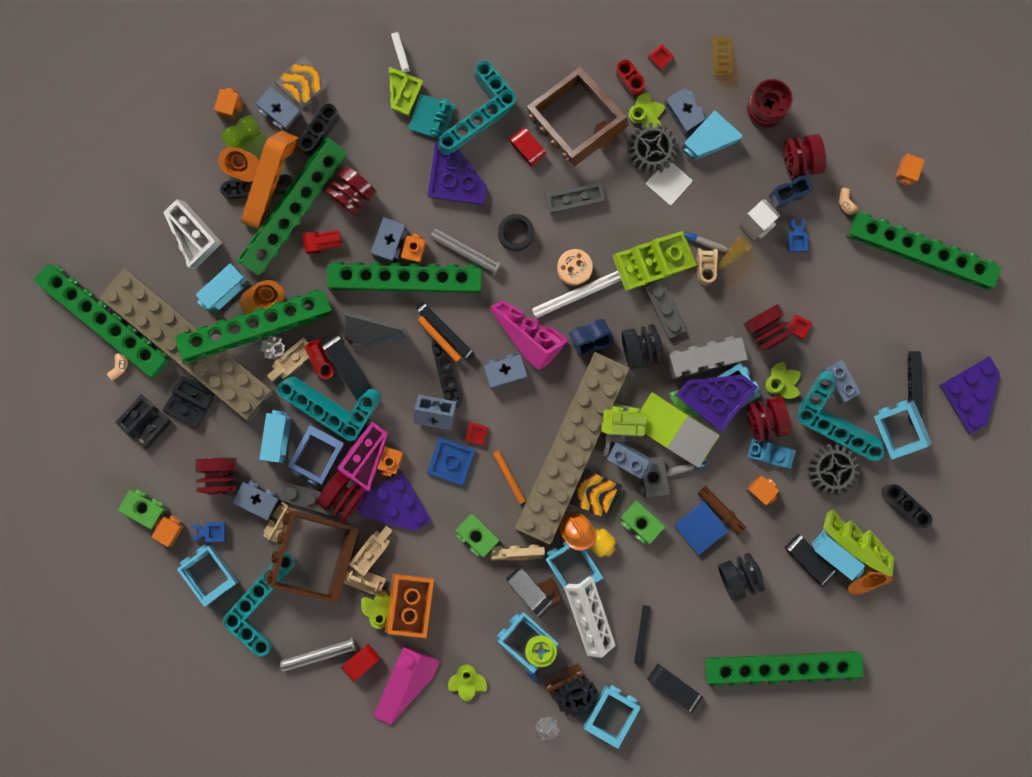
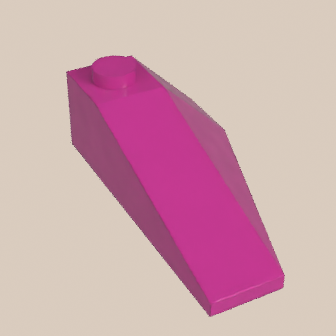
(534, 341)
(407, 680)

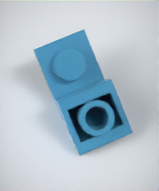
(771, 454)

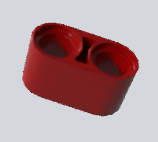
(632, 76)
(527, 146)
(360, 662)

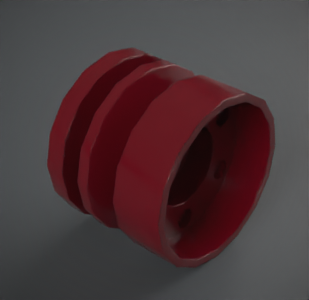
(772, 94)
(804, 156)
(351, 191)
(769, 328)
(773, 417)
(216, 475)
(340, 496)

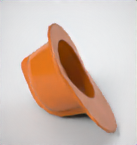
(238, 163)
(261, 295)
(577, 531)
(868, 581)

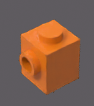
(228, 103)
(909, 169)
(413, 249)
(390, 461)
(763, 490)
(167, 530)

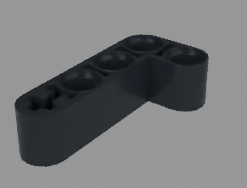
(346, 365)

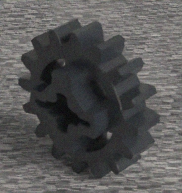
(576, 696)

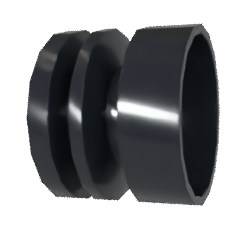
(641, 346)
(741, 577)

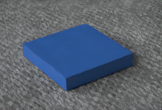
(451, 461)
(700, 528)

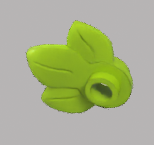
(649, 111)
(785, 379)
(376, 607)
(467, 685)

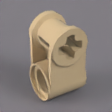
(706, 262)

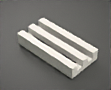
(400, 52)

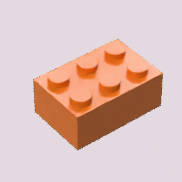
(409, 605)

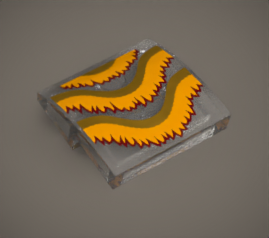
(302, 82)

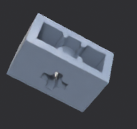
(270, 101)
(685, 120)
(388, 229)
(516, 372)
(845, 385)
(434, 412)
(630, 460)
(246, 500)

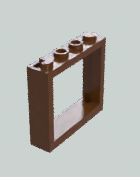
(577, 155)
(341, 564)

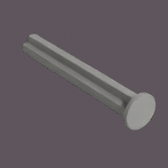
(465, 251)
(318, 655)

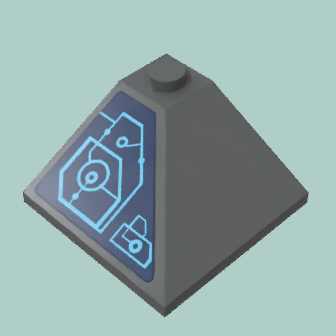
(370, 331)

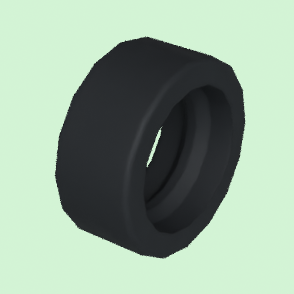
(516, 218)

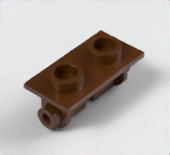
(557, 679)

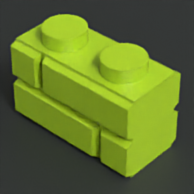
(624, 422)

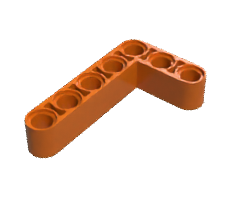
(274, 153)

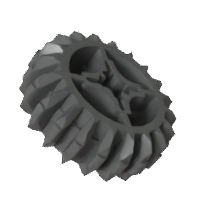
(646, 144)
(816, 472)

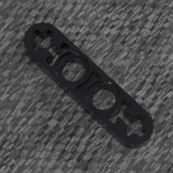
(235, 194)
(441, 327)
(448, 372)
(914, 375)

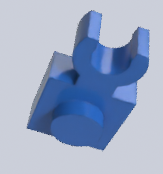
(797, 240)
(213, 532)

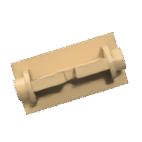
(273, 528)
(369, 583)

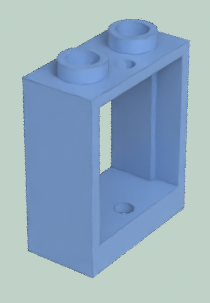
(314, 479)

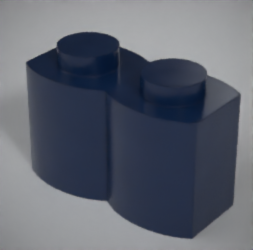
(791, 191)
(591, 337)

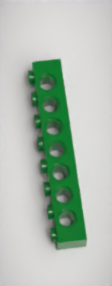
(282, 208)
(989, 269)
(47, 280)
(394, 284)
(247, 335)
(852, 659)

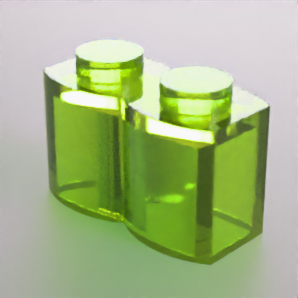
(244, 131)

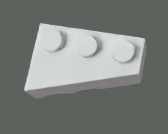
(759, 220)
(192, 234)

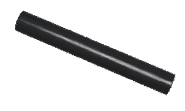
(642, 634)

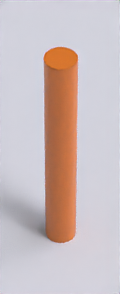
(439, 339)
(509, 477)

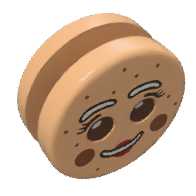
(574, 267)

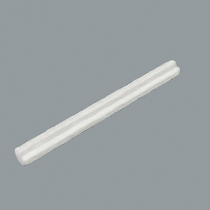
(576, 294)

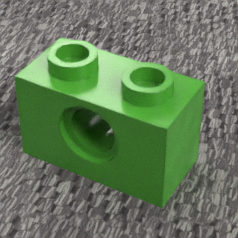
(131, 508)
(652, 528)
(488, 539)

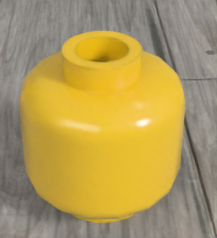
(603, 544)

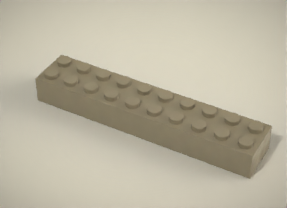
(163, 323)
(571, 448)

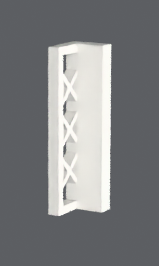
(587, 620)

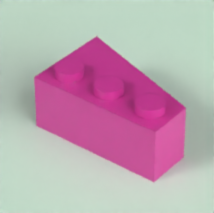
(364, 455)

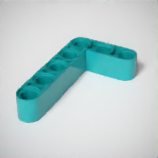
(481, 114)
(330, 408)
(835, 423)
(255, 601)

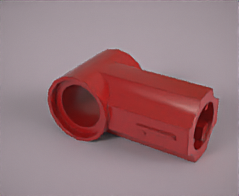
(316, 242)
(319, 358)

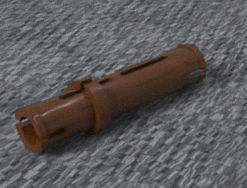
(727, 515)

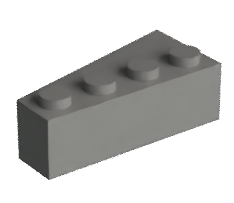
(706, 358)

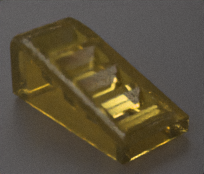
(722, 70)
(737, 249)

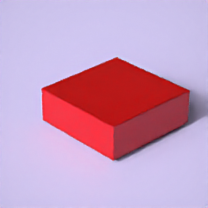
(661, 57)
(800, 325)
(476, 433)

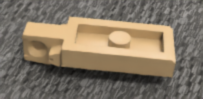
(289, 361)
(371, 551)
(518, 553)

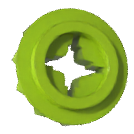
(547, 644)

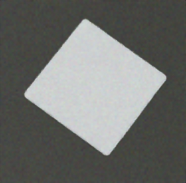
(669, 183)

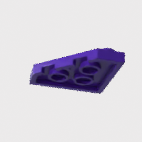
(455, 178)
(973, 394)
(717, 397)
(394, 504)

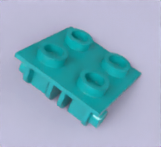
(431, 116)

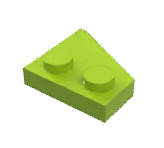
(403, 91)

